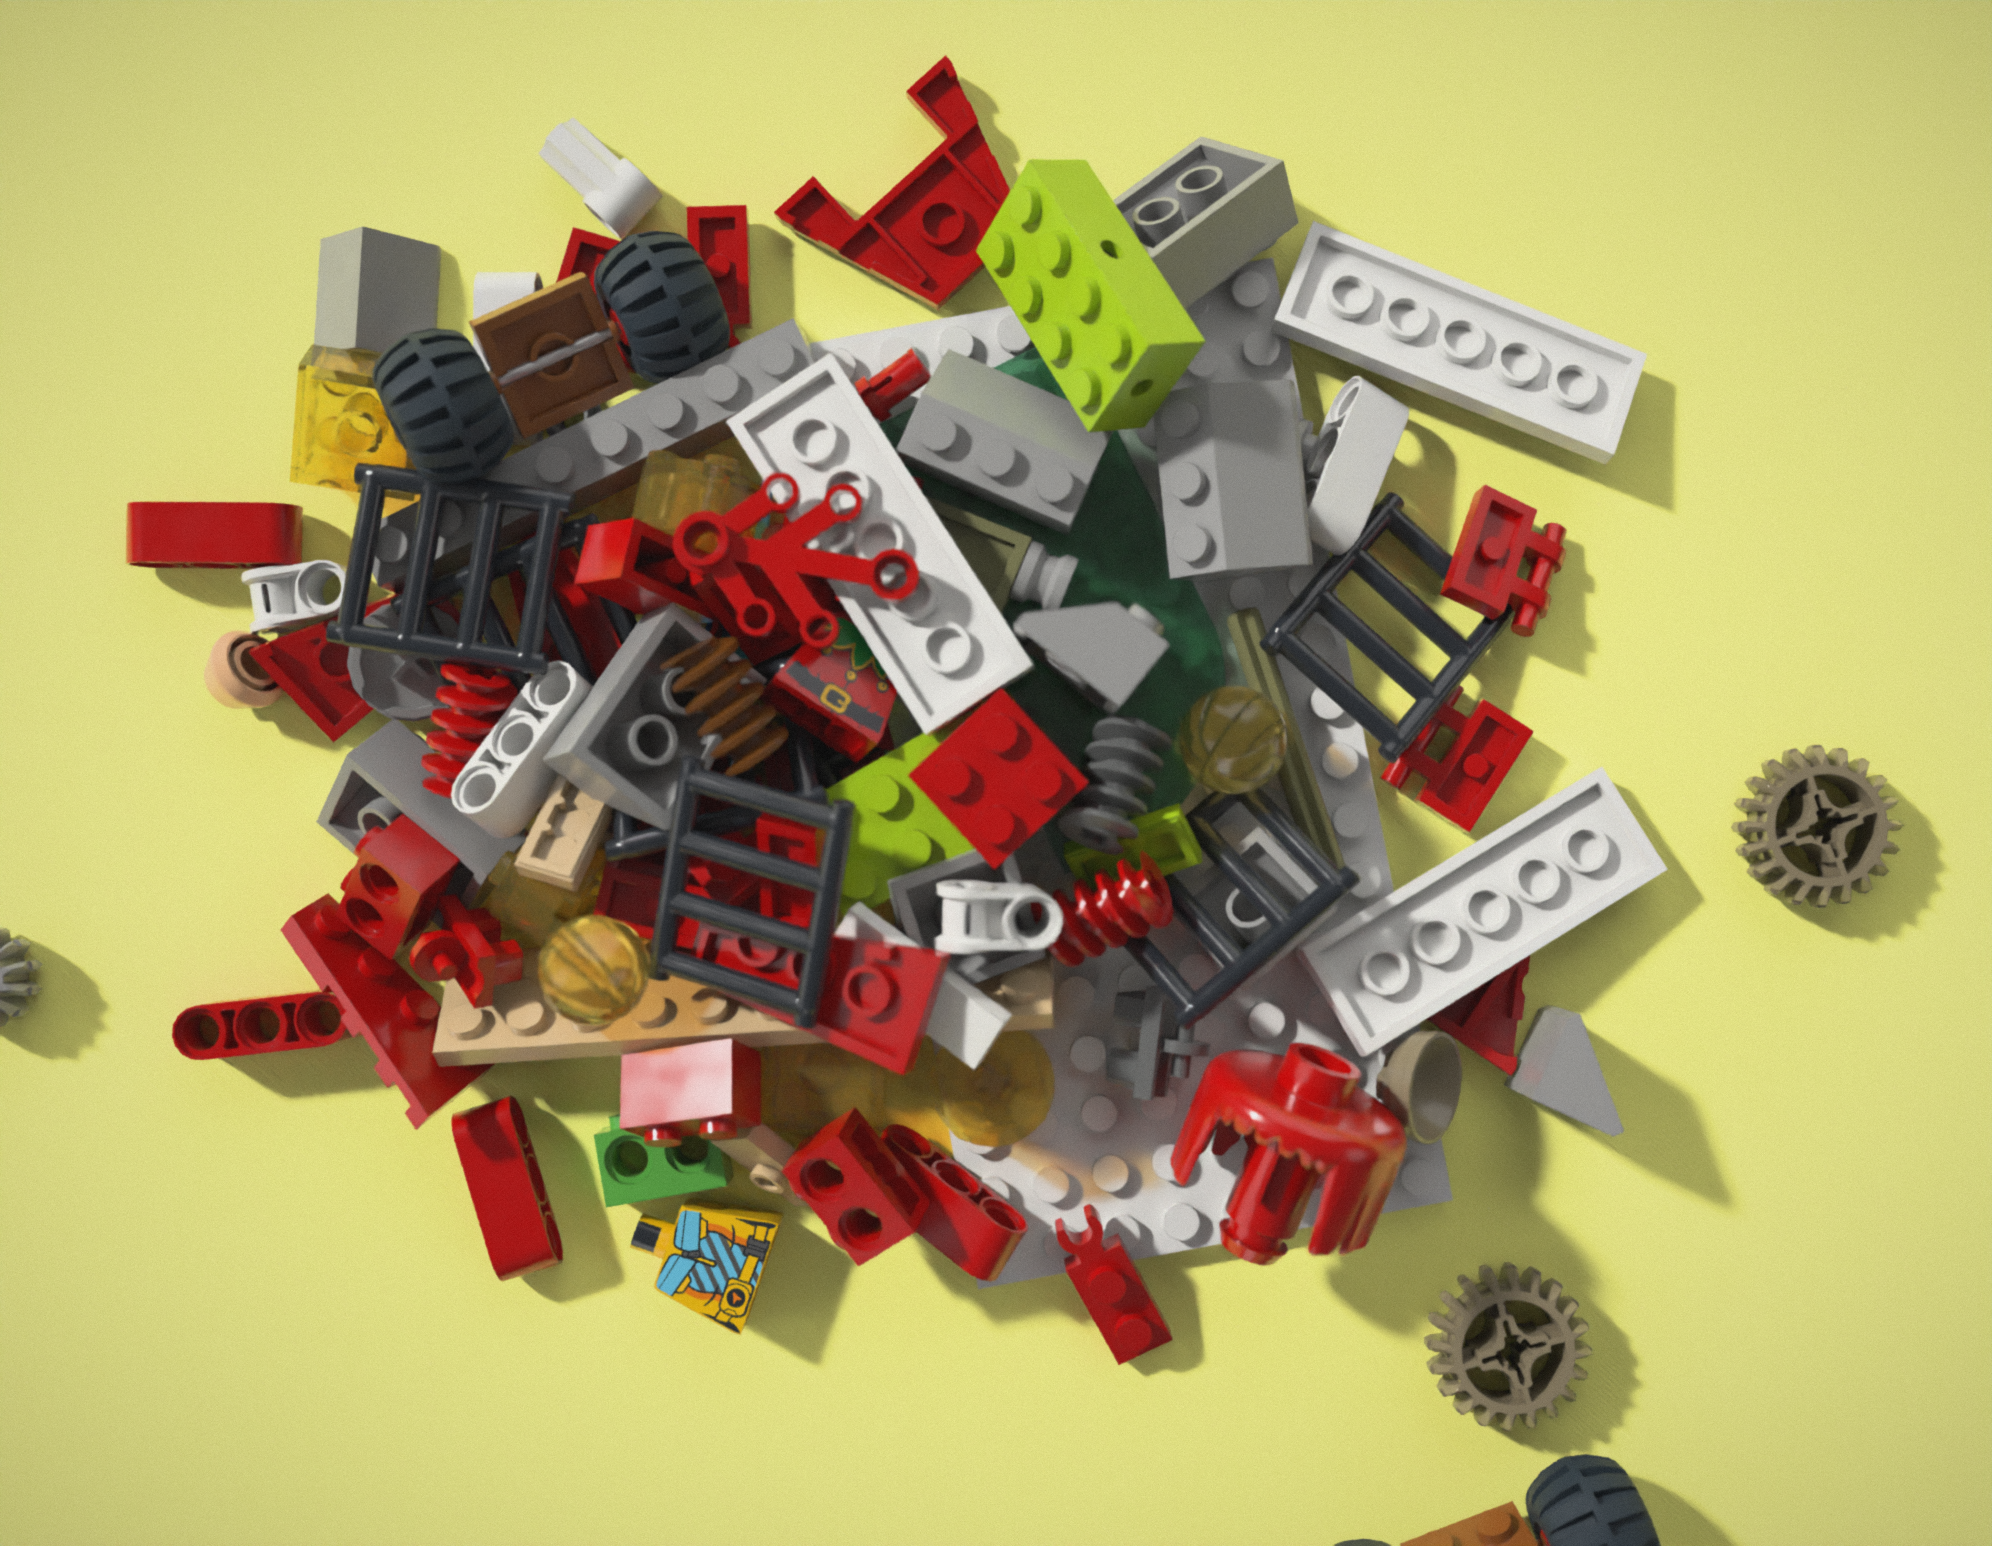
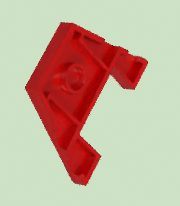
(929, 222)

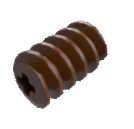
(727, 703)

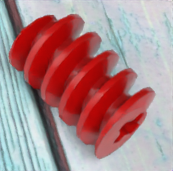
(476, 707)
(1110, 912)

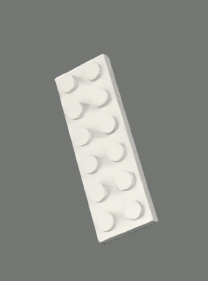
(1459, 343)
(948, 640)
(1481, 911)

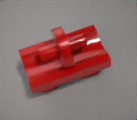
(468, 951)

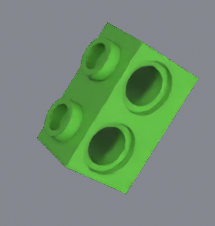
(665, 1175)

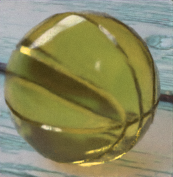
(1233, 739)
(593, 970)

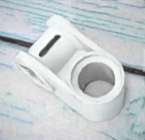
(291, 595)
(982, 914)

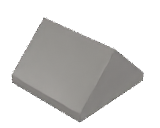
(374, 289)
(1235, 911)
(920, 912)
(1563, 1071)

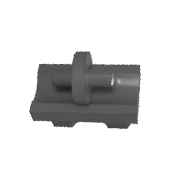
(1150, 1066)

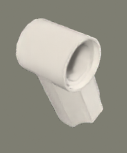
(610, 187)

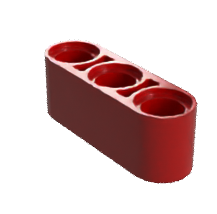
(213, 534)
(241, 1031)
(507, 1188)
(964, 1214)

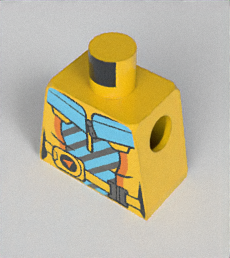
(711, 1257)

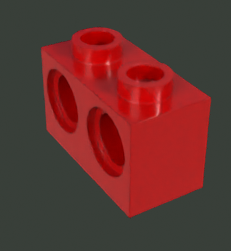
(395, 885)
(866, 1180)

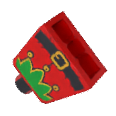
(836, 691)

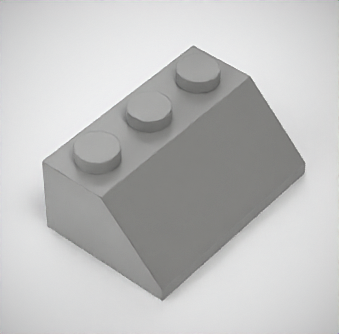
(1208, 213)
(1003, 442)
(1232, 480)
(1094, 648)
(633, 727)
(385, 781)

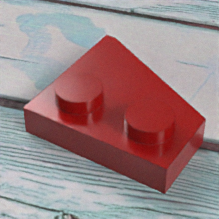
(1489, 1017)

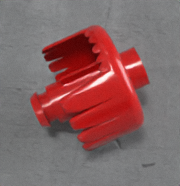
(1301, 1128)

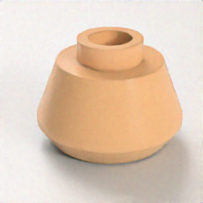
(236, 676)

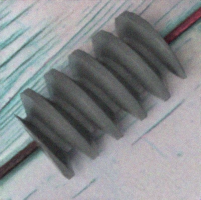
(1114, 776)

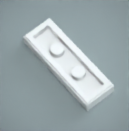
(962, 1016)

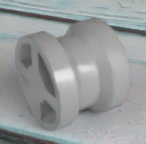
(1043, 577)

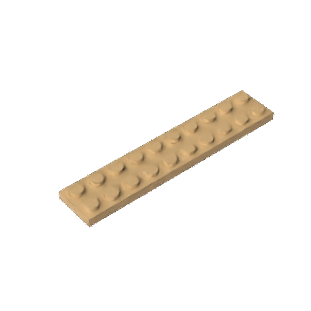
(670, 1015)

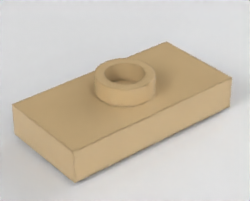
(564, 836)
(764, 1156)

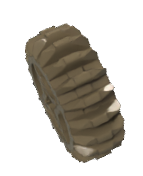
(1827, 847)
(1482, 1350)

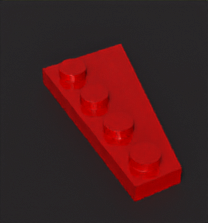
(872, 997)
(382, 1006)

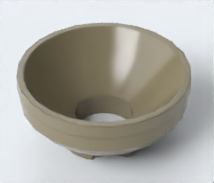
(1422, 1084)

